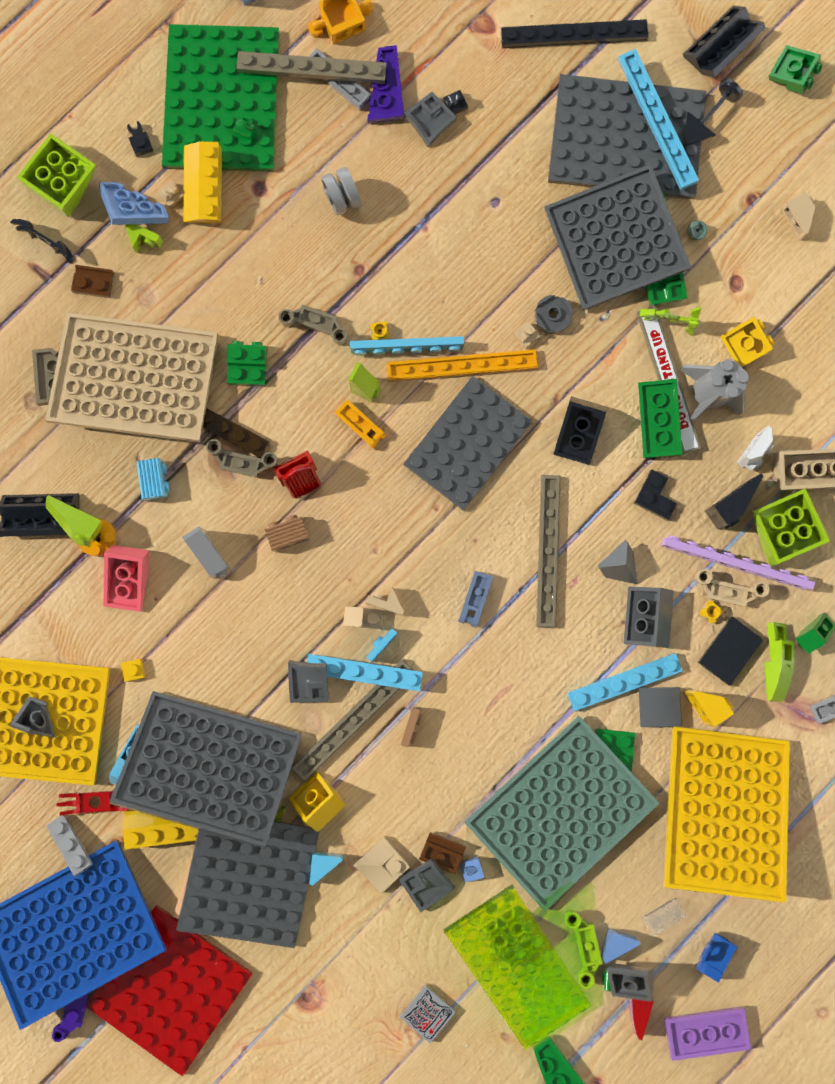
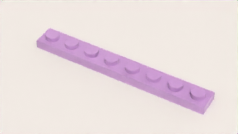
(745, 565)

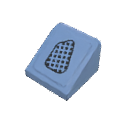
(471, 869)

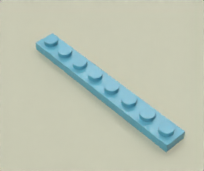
(658, 119)

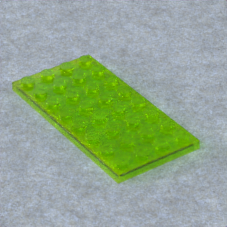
(517, 967)

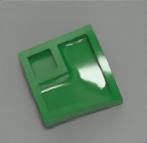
(667, 290)

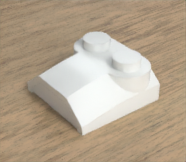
(757, 448)

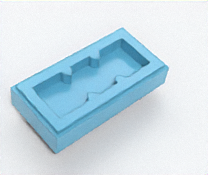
(380, 644)

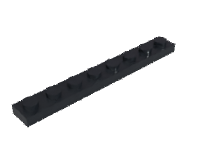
(574, 33)

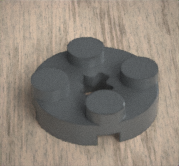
(555, 304)

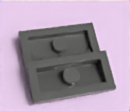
(660, 707)

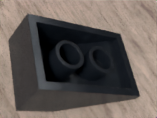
(580, 430)
(728, 510)

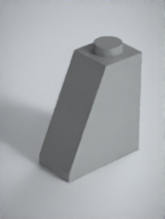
(206, 552)

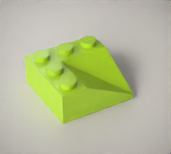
(57, 175)
(789, 527)

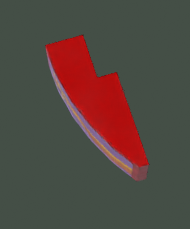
(640, 1013)

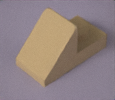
(392, 603)
(363, 617)

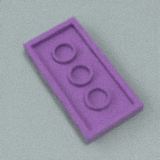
(707, 1033)

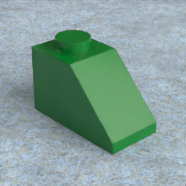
(816, 633)

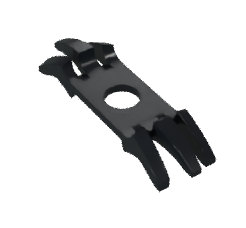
(59, 247)

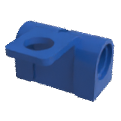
(716, 957)

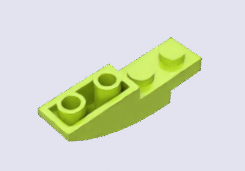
(780, 668)

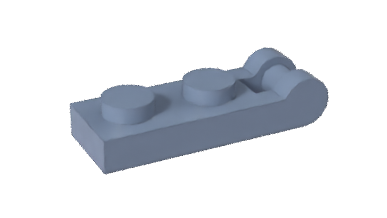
(476, 598)

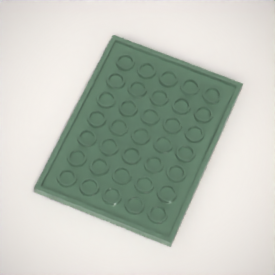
(561, 813)

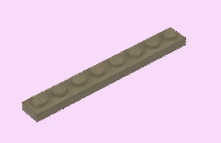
(311, 67)

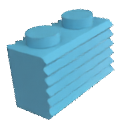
(152, 479)

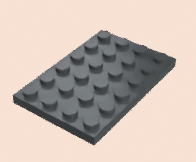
(467, 443)

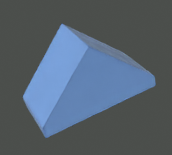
(617, 944)

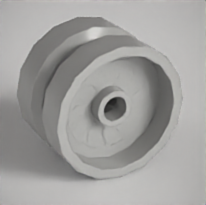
(342, 191)

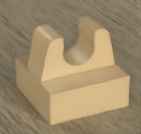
(171, 194)
(527, 335)

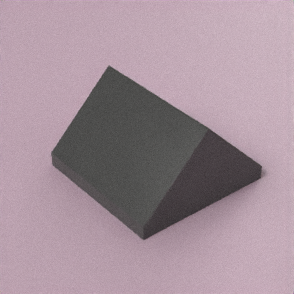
(631, 981)

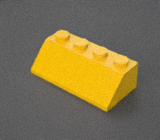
(202, 182)
(146, 831)

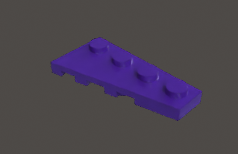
(386, 98)

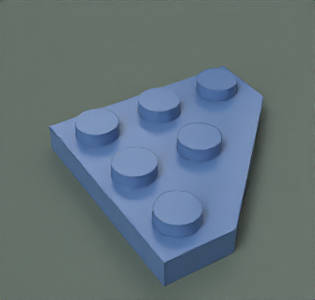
(130, 207)

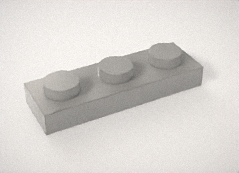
(69, 845)

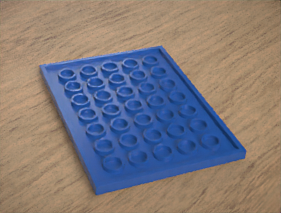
(74, 935)

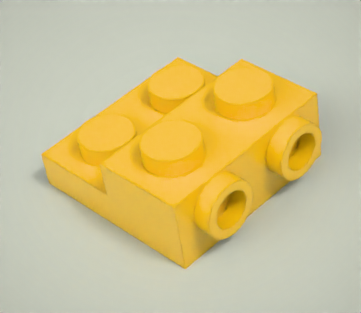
(748, 342)

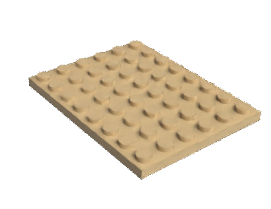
(132, 377)

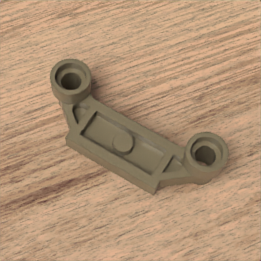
(314, 320)
(241, 463)

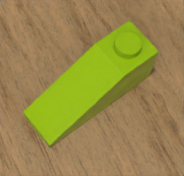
(364, 383)
(76, 523)

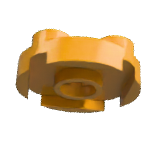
(107, 537)

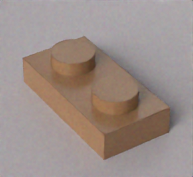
(409, 735)

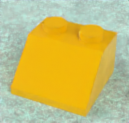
(709, 707)
(317, 802)

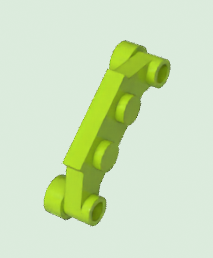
(587, 946)

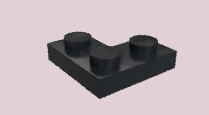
(650, 498)

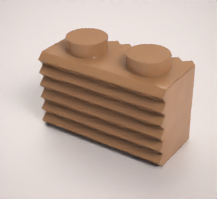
(286, 533)

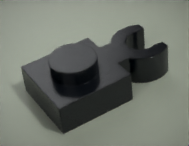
(139, 140)

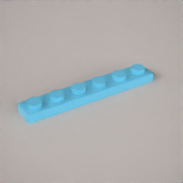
(415, 345)
(370, 673)
(624, 682)

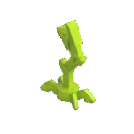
(651, 314)

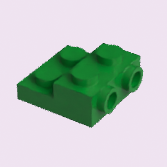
(796, 69)
(246, 364)

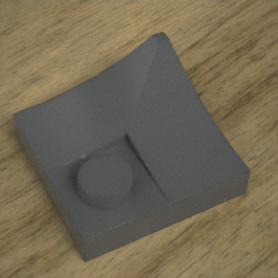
(430, 118)
(307, 682)
(426, 884)

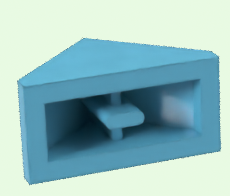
(322, 864)

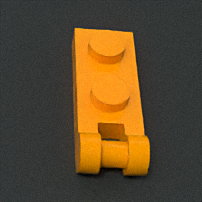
(359, 423)

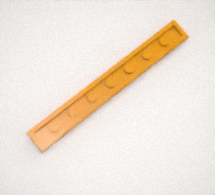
(462, 365)

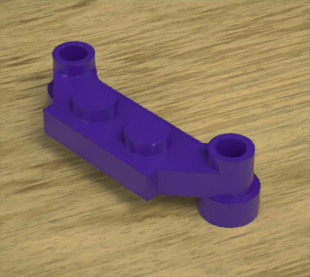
(72, 1017)

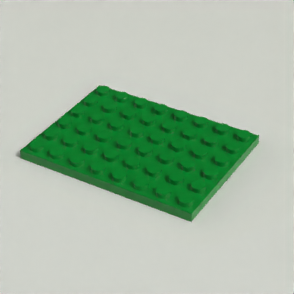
(209, 95)

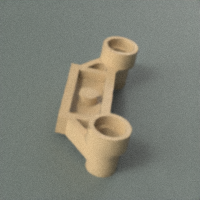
(730, 592)

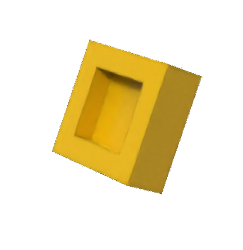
(133, 670)

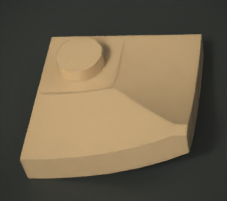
(382, 864)

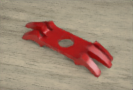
(83, 803)

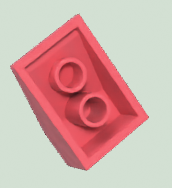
(125, 577)

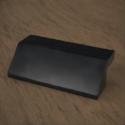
(723, 41)
(28, 514)

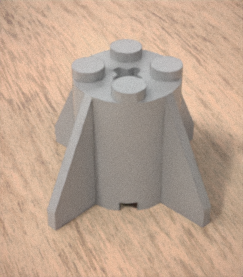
(718, 386)

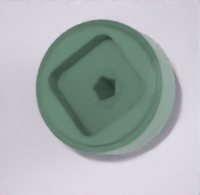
(697, 230)

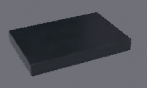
(730, 651)

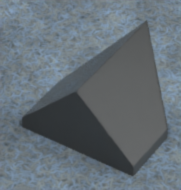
(620, 564)
(34, 718)

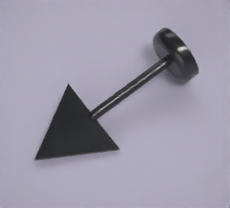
(696, 130)

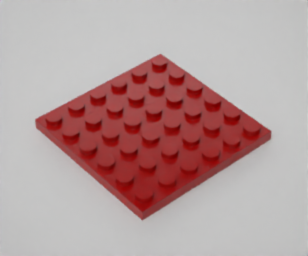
(173, 998)

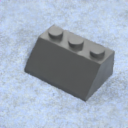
(648, 617)

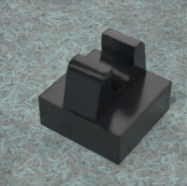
(456, 102)

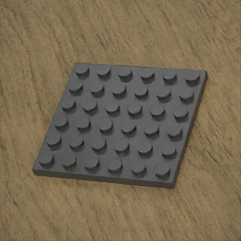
(617, 237)
(249, 889)

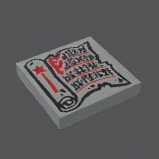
(427, 1013)

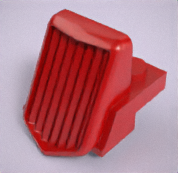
(298, 475)

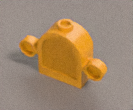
(341, 19)

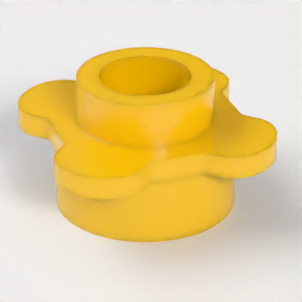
(380, 326)
(717, 611)

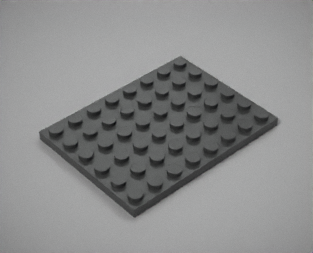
(606, 135)
(207, 769)

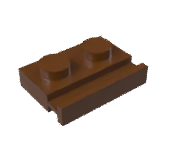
(92, 281)
(444, 852)

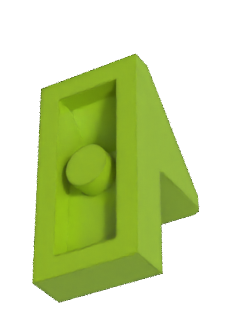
(141, 235)

